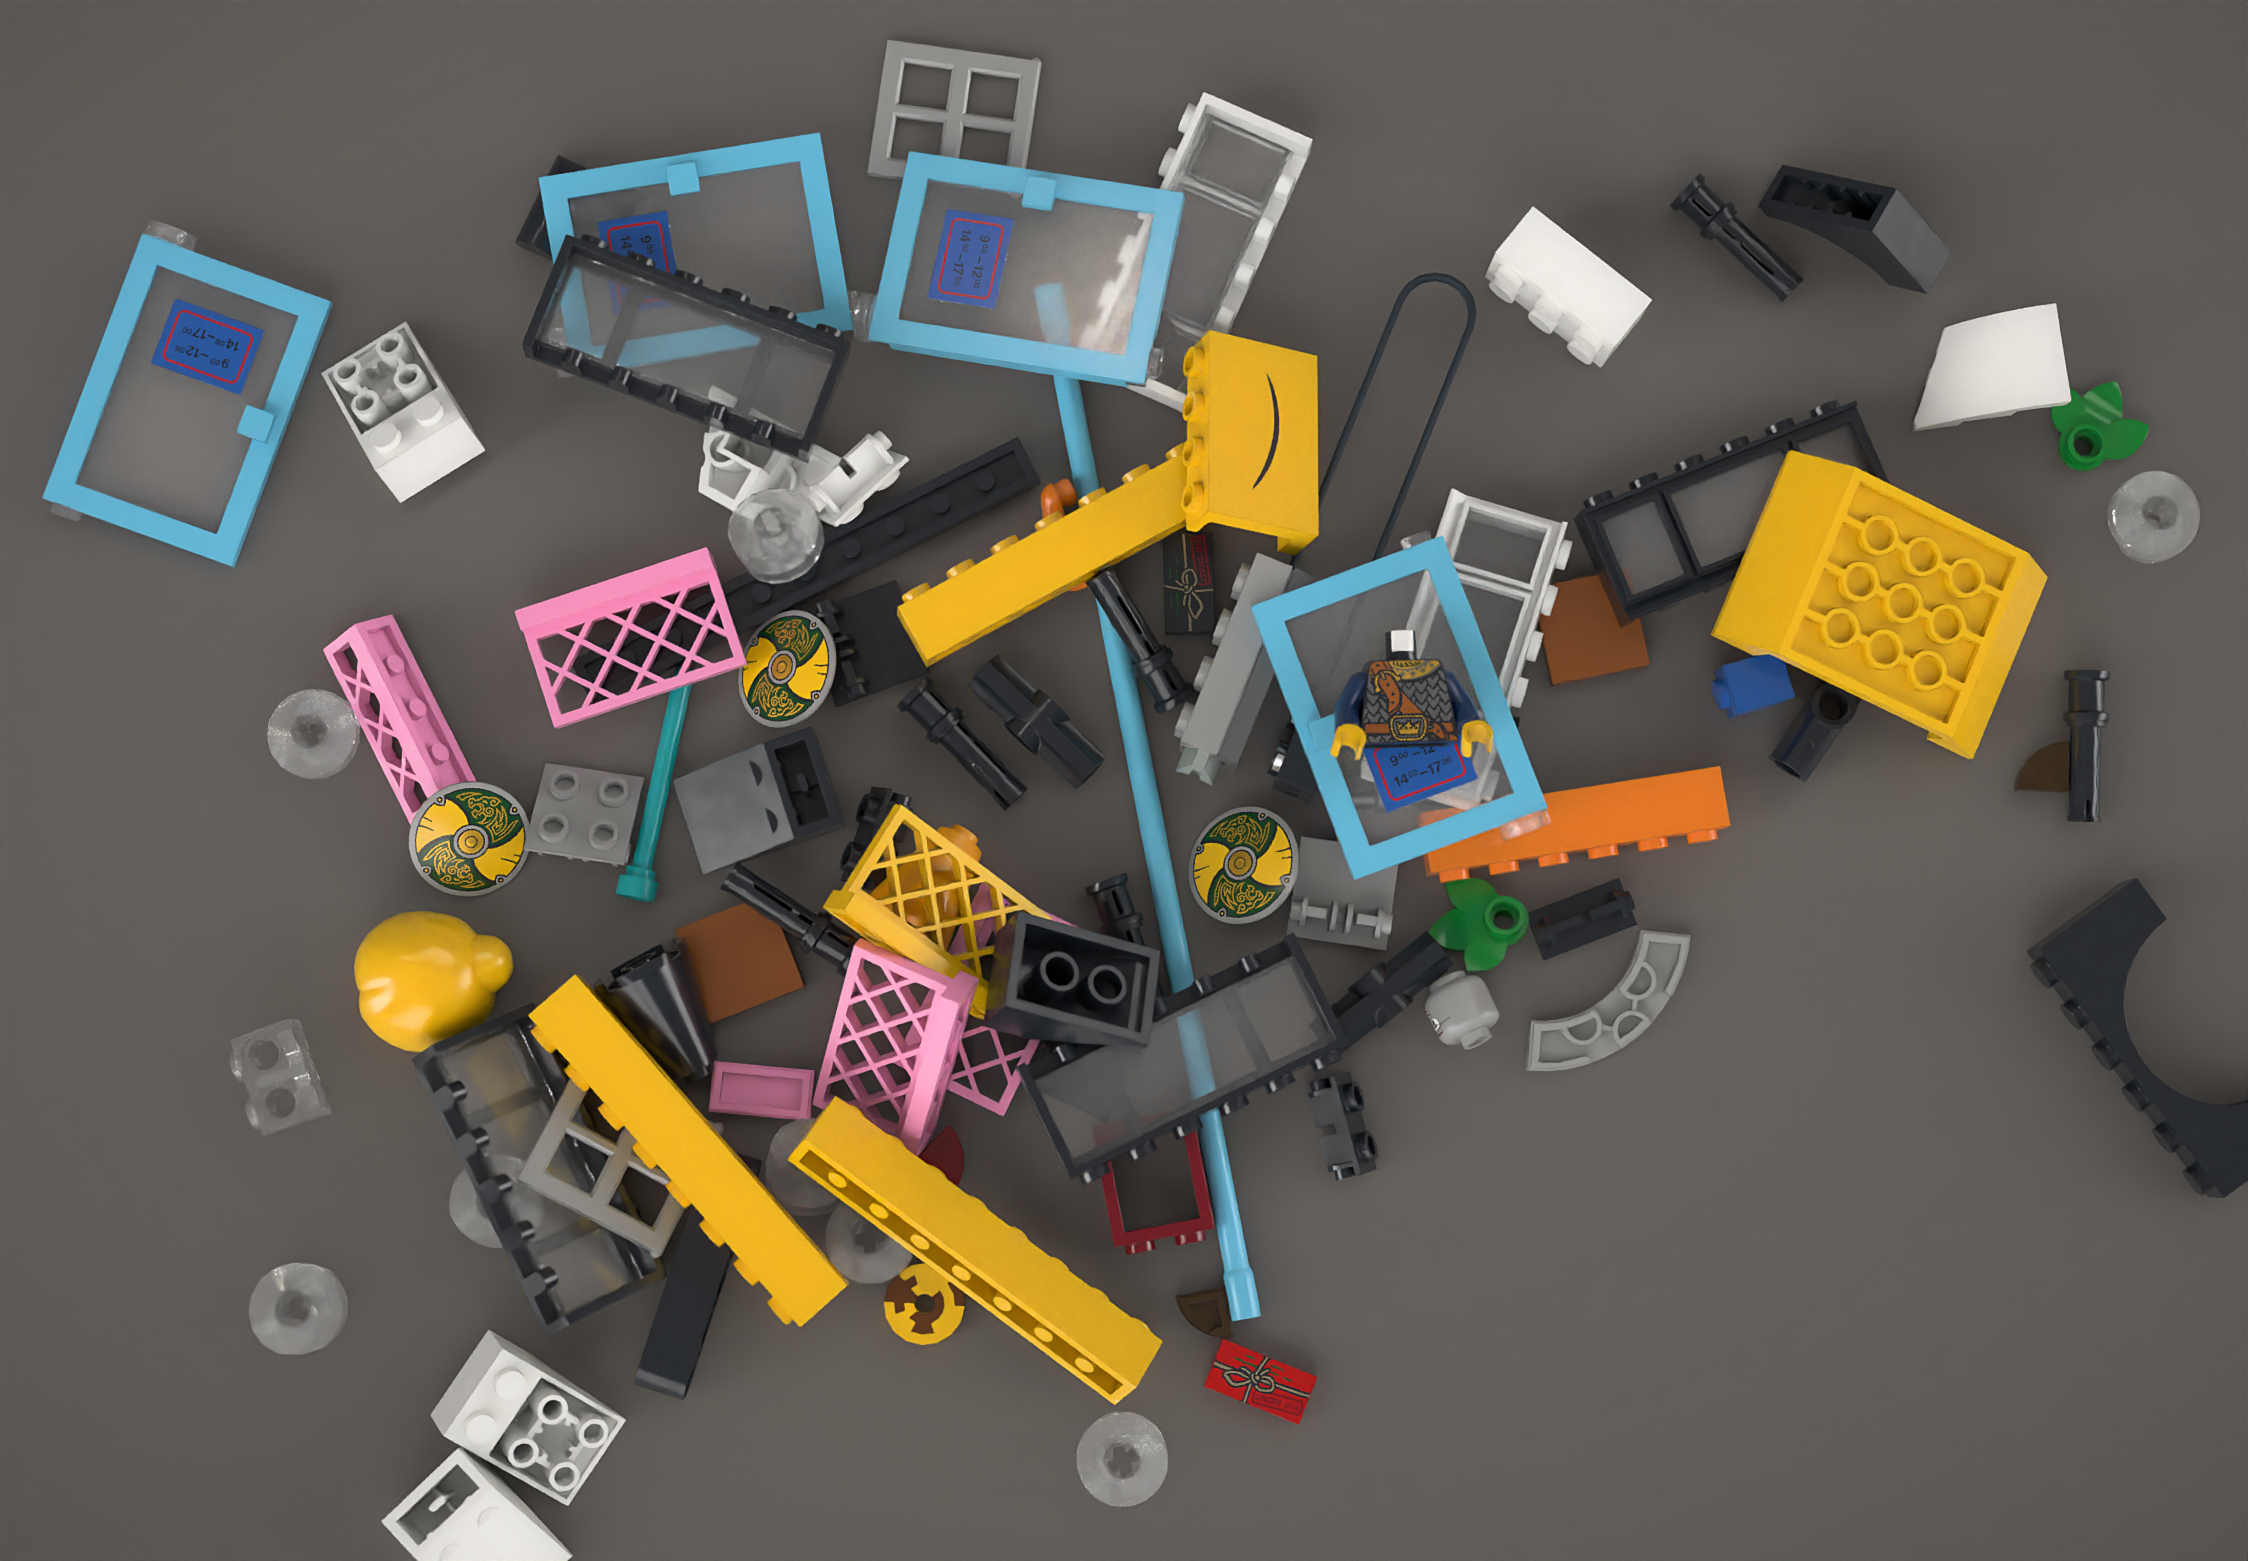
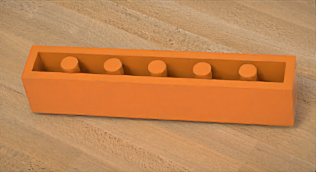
(1598, 822)

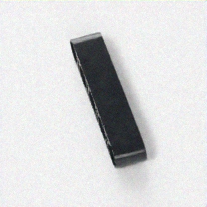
(686, 1307)

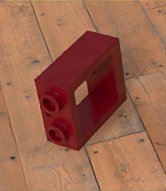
(1184, 1231)

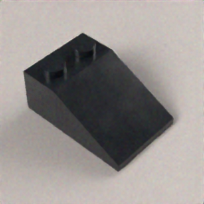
(1070, 984)

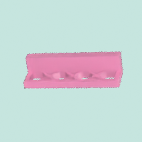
(406, 711)

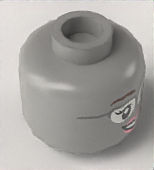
(1461, 1010)

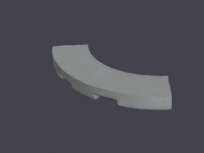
(1619, 1015)

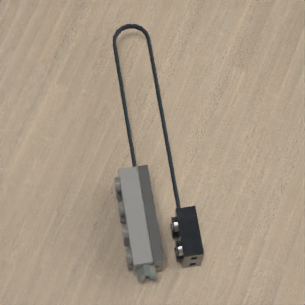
(1241, 673)

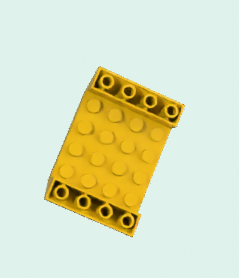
(1882, 598)

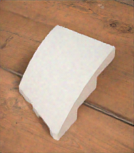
(1995, 368)
(740, 468)

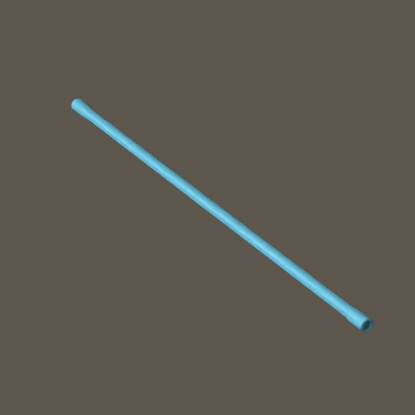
(1237, 1273)

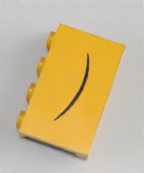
(1251, 439)

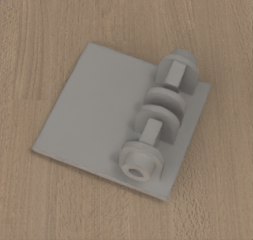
(584, 814)
(1333, 905)

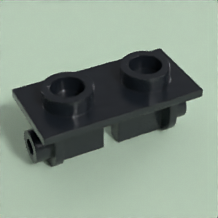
(871, 815)
(1582, 918)
(1343, 1107)

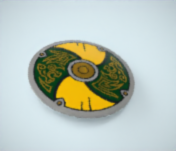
(787, 669)
(469, 838)
(1243, 865)

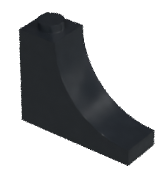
(1862, 219)

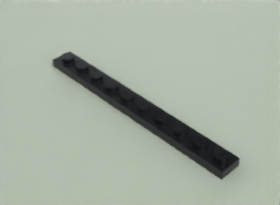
(845, 554)

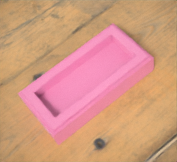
(762, 1090)

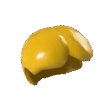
(428, 978)

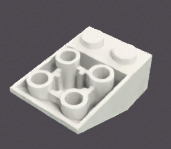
(402, 412)
(526, 1418)
(470, 1516)

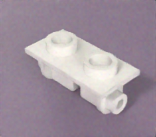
(842, 496)

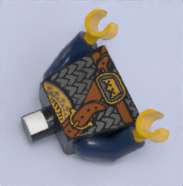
(1406, 704)

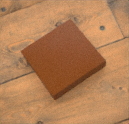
(1585, 637)
(740, 961)

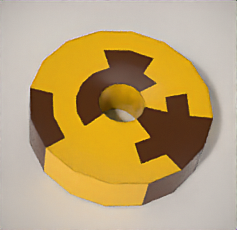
(908, 1320)

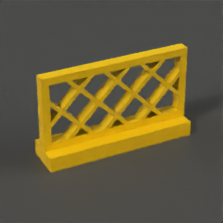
(890, 928)

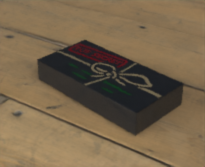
(1188, 584)

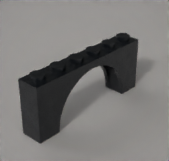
(2089, 970)

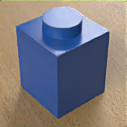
(1751, 685)

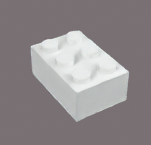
(1566, 288)

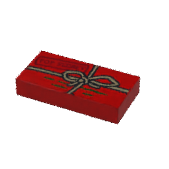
(1260, 1381)

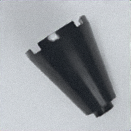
(664, 1009)

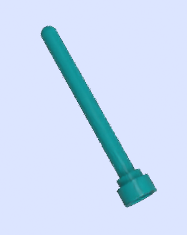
(640, 878)

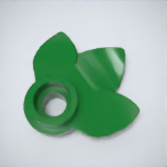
(2100, 424)
(1472, 926)

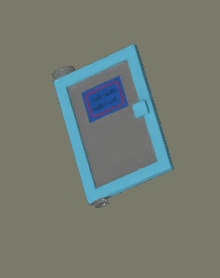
(730, 215)
(1025, 271)
(187, 398)
(1398, 799)

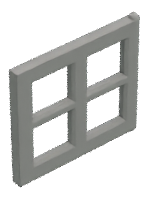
(954, 118)
(595, 1205)

